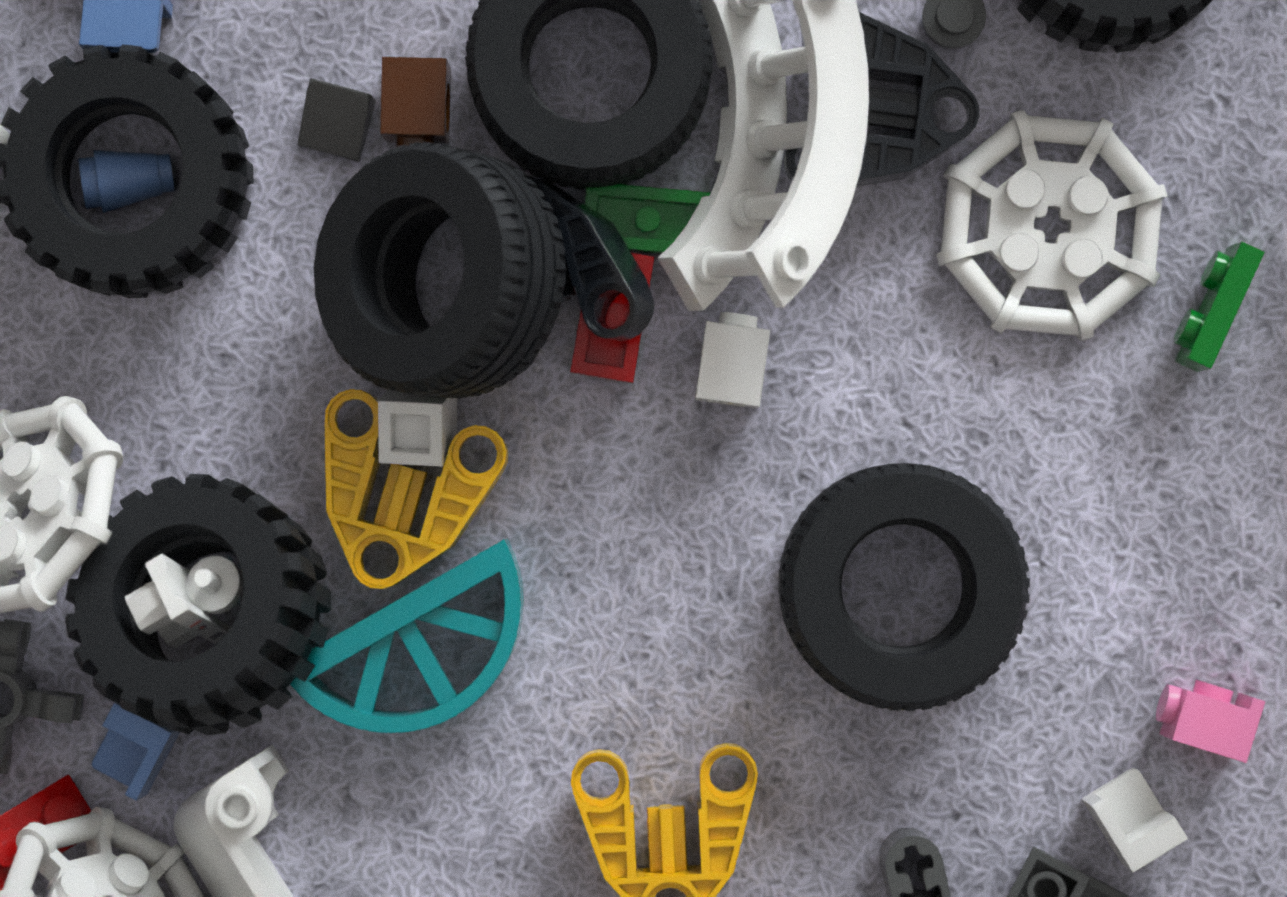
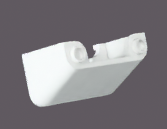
(221, 825)

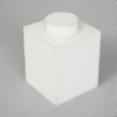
(732, 361)

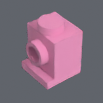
(1209, 720)

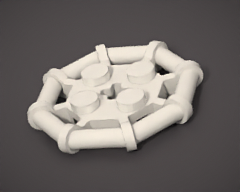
(1079, 201)
(54, 534)
(101, 871)

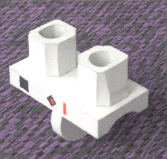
(185, 601)

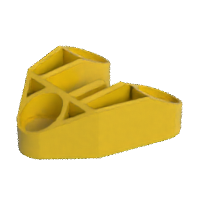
(350, 478)
(720, 830)

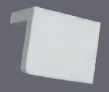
(415, 428)
(1133, 820)

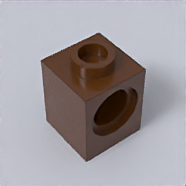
(415, 100)

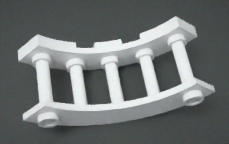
(754, 133)

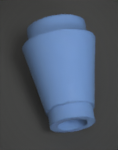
(123, 178)

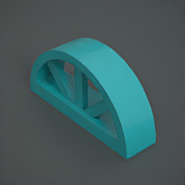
(400, 616)

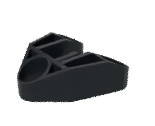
(908, 61)
(598, 266)

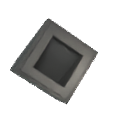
(335, 119)

